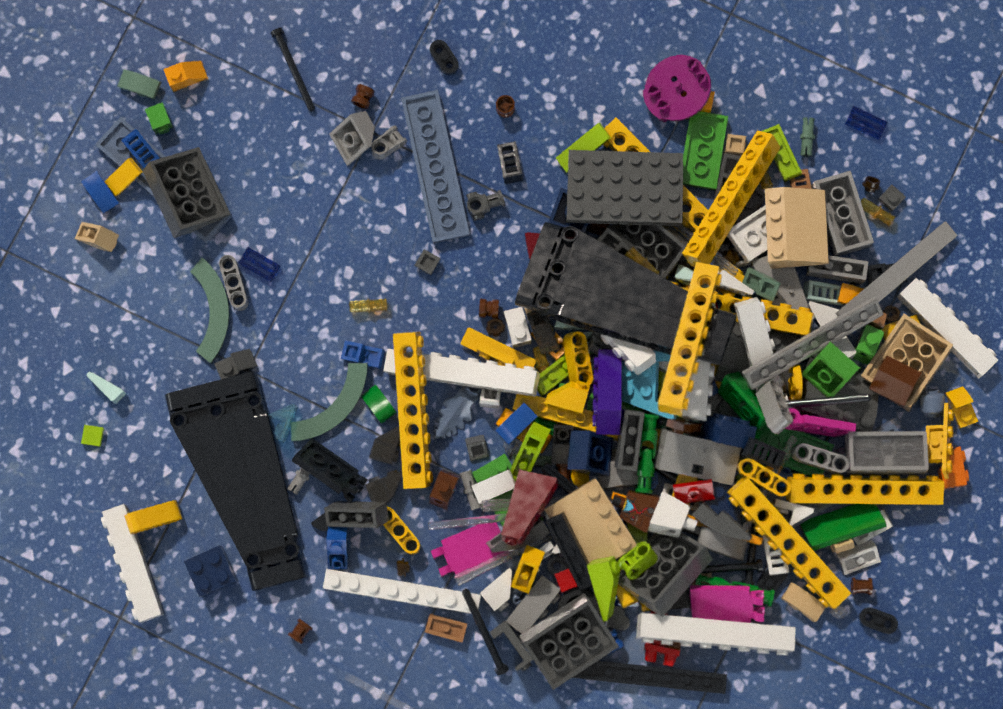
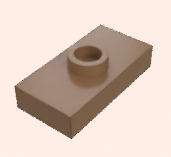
(446, 628)

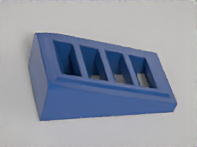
(130, 138)

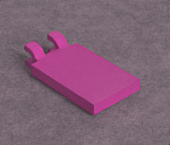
(819, 425)
(467, 548)
(727, 603)

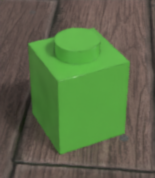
(159, 118)

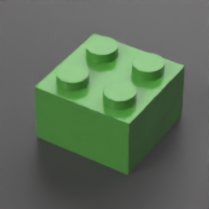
(830, 370)

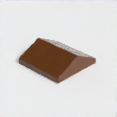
(895, 380)

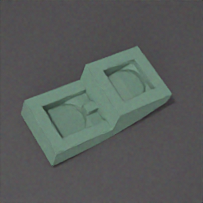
(139, 84)
(761, 283)

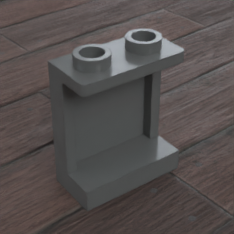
(505, 628)

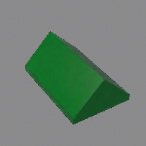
(742, 400)

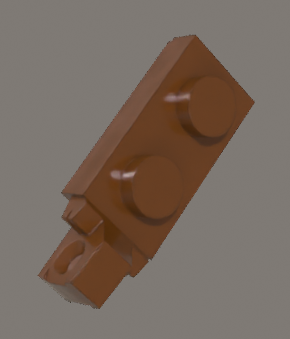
(683, 426)

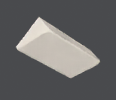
(858, 557)

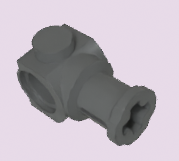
(486, 203)

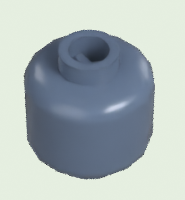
(932, 402)

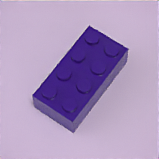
(607, 393)

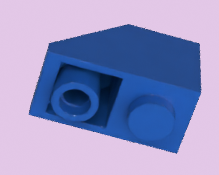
(337, 547)

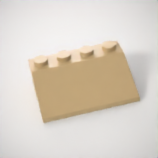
(796, 227)
(915, 347)
(594, 522)

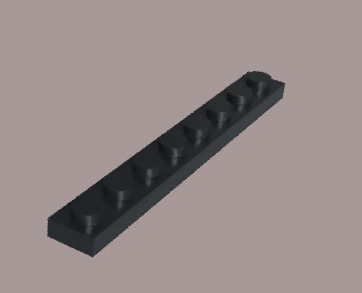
(655, 676)

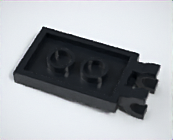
(330, 469)

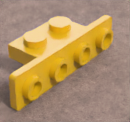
(495, 350)
(939, 442)

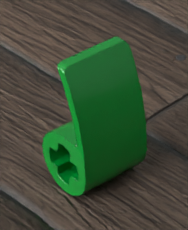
(378, 404)

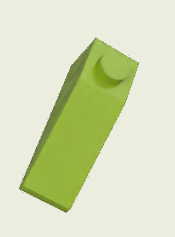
(530, 449)
(605, 578)

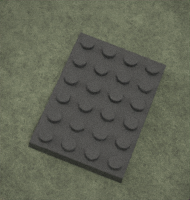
(625, 188)

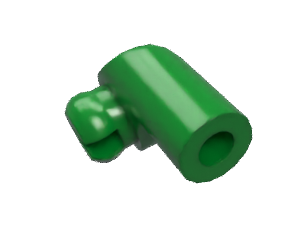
(546, 423)

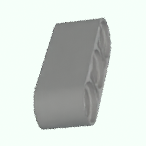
(228, 275)
(774, 407)
(829, 458)
(722, 544)

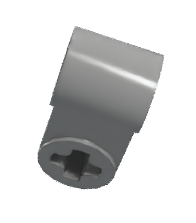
(390, 140)

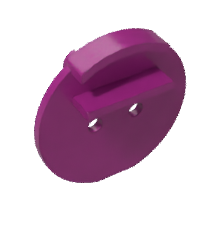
(664, 96)

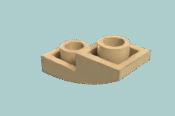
(803, 601)

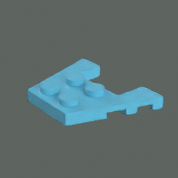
(643, 388)

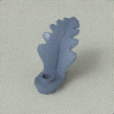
(457, 409)

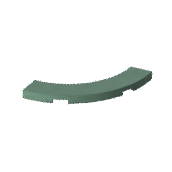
(218, 310)
(338, 410)

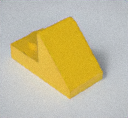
(961, 404)

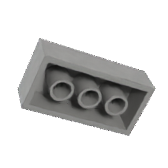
(845, 216)

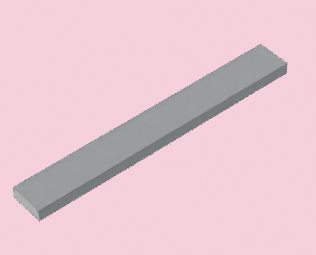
(903, 267)
(812, 343)

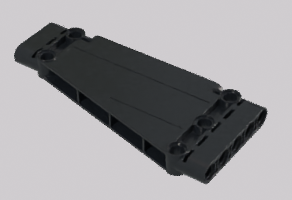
(611, 294)
(241, 472)

